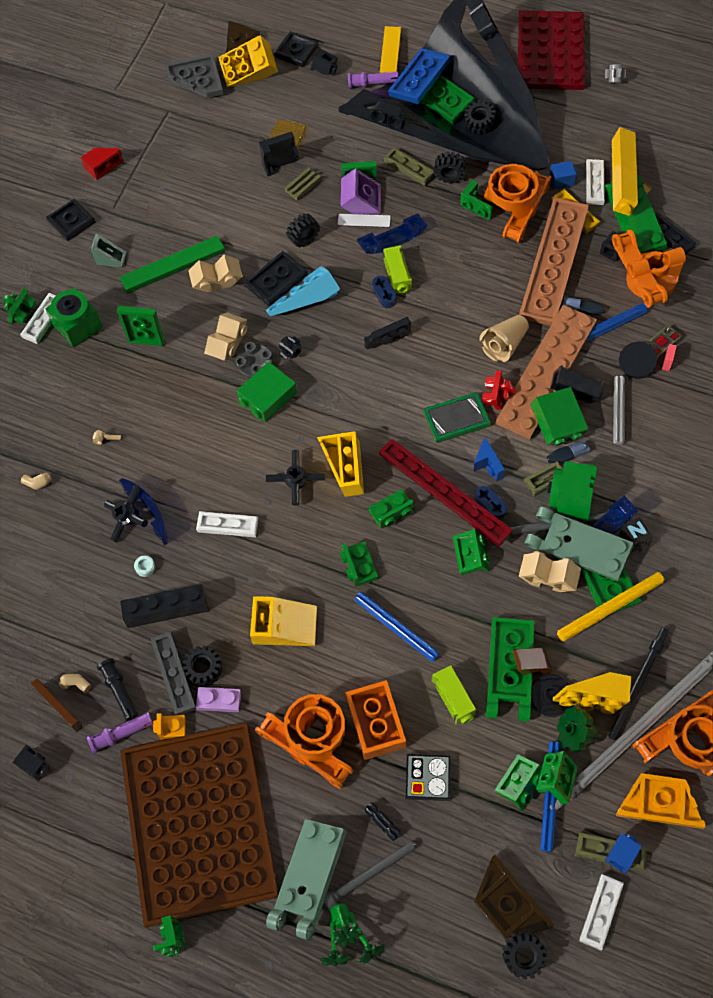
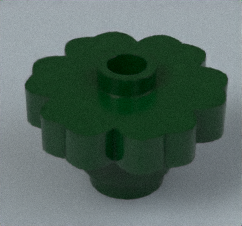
(576, 729)

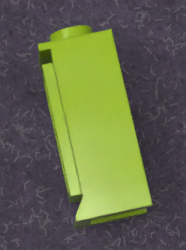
(397, 269)
(454, 695)

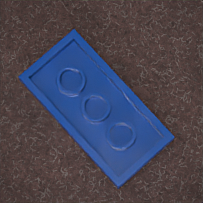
(419, 75)

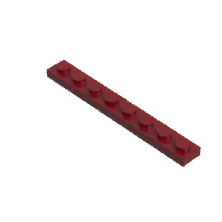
(446, 492)

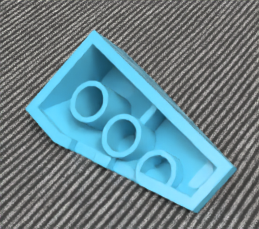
(316, 287)

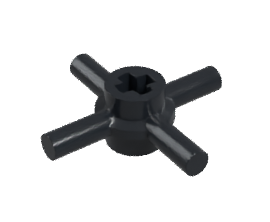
(295, 483)
(125, 513)

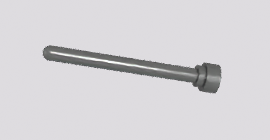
(332, 897)

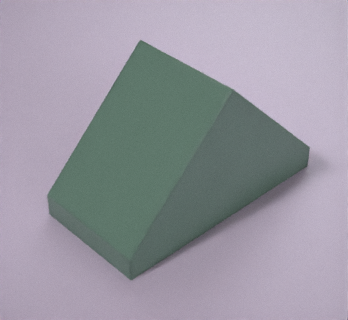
(107, 253)

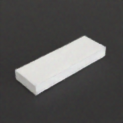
(595, 182)
(39, 322)
(227, 524)
(601, 912)

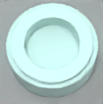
(144, 566)

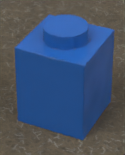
(563, 175)
(623, 852)

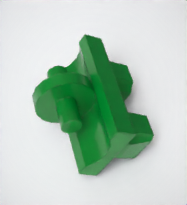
(15, 312)

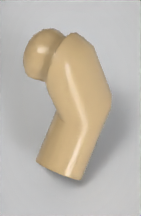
(37, 482)
(74, 679)

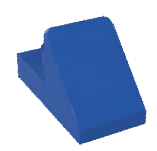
(487, 458)

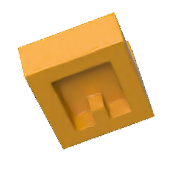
(169, 726)

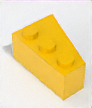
(345, 461)

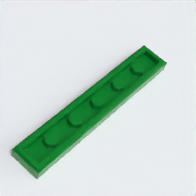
(172, 264)

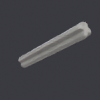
(619, 411)

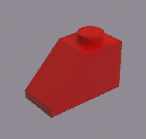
(101, 161)

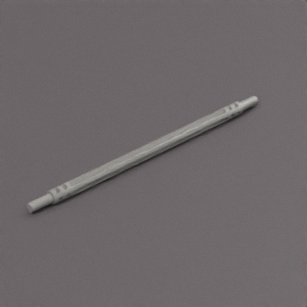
(640, 727)

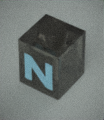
(637, 533)

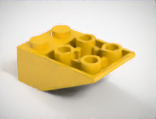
(248, 62)
(282, 622)
(603, 692)

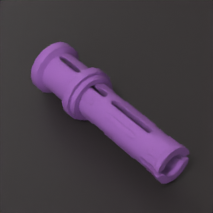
(364, 79)
(109, 735)

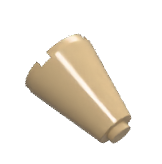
(503, 338)

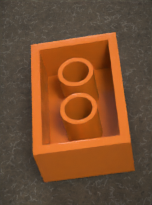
(375, 720)

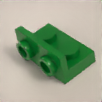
(367, 168)
(391, 509)
(471, 552)
(359, 564)
(557, 776)
(519, 781)
(172, 932)

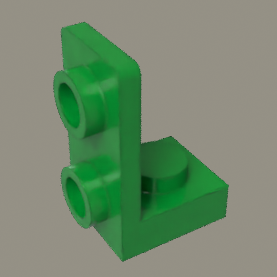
(470, 201)

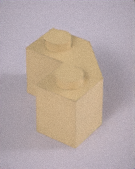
(217, 276)
(227, 336)
(560, 574)

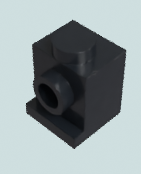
(324, 62)
(607, 244)
(31, 763)

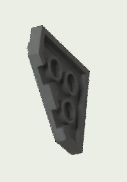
(196, 75)

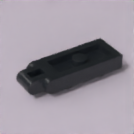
(388, 333)

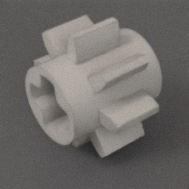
(615, 73)

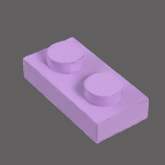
(218, 699)

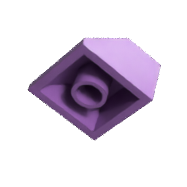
(360, 193)

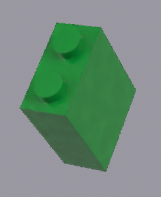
(266, 392)
(559, 417)

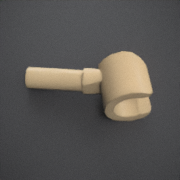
(99, 436)

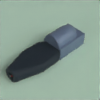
(583, 306)
(568, 453)

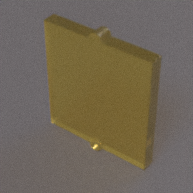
(282, 127)

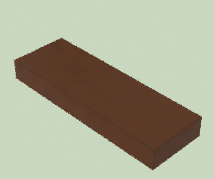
(57, 705)

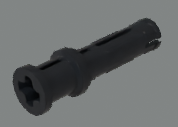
(114, 681)

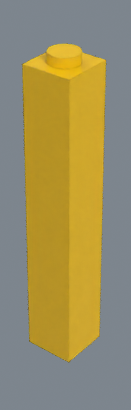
(624, 171)

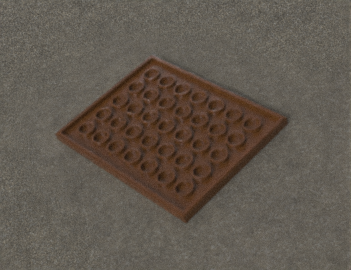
(198, 825)

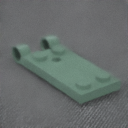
(587, 549)
(312, 868)

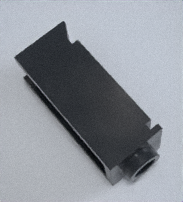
(583, 387)

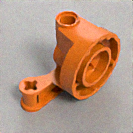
(519, 192)
(654, 284)
(674, 735)
(311, 752)

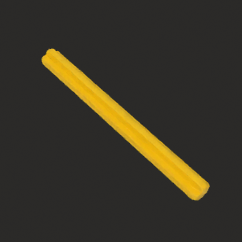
(610, 606)

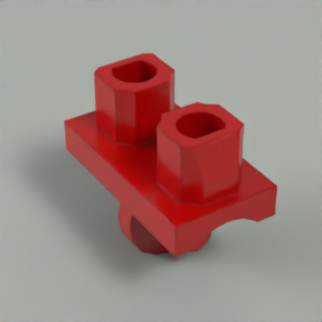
(501, 390)

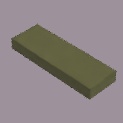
(409, 166)
(598, 848)

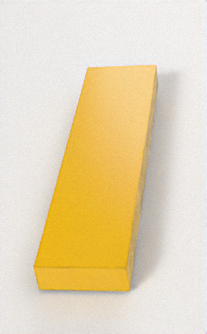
(390, 49)

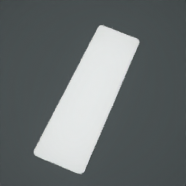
(364, 220)

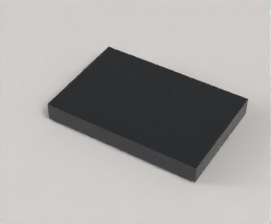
(276, 278)

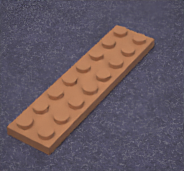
(553, 261)
(557, 348)

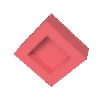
(669, 356)

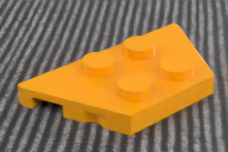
(661, 801)

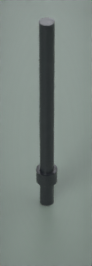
(655, 648)

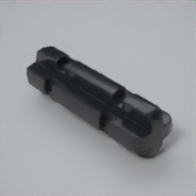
(382, 821)

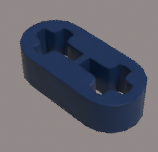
(380, 293)
(492, 500)

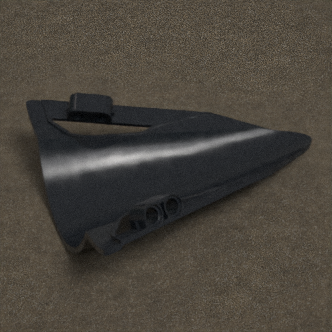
(517, 128)

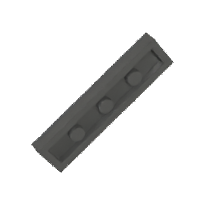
(173, 673)

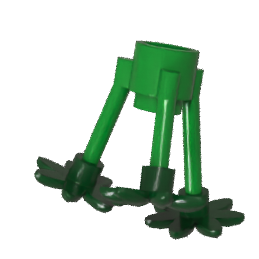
(341, 918)

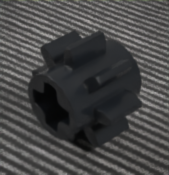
(290, 347)

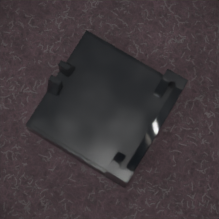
(278, 152)

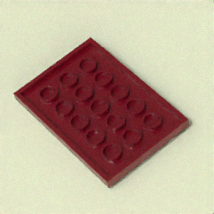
(551, 49)

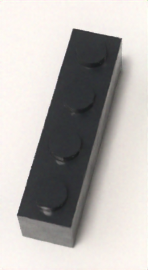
(164, 606)

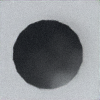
(638, 360)
(543, 692)

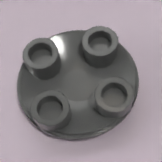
(252, 358)

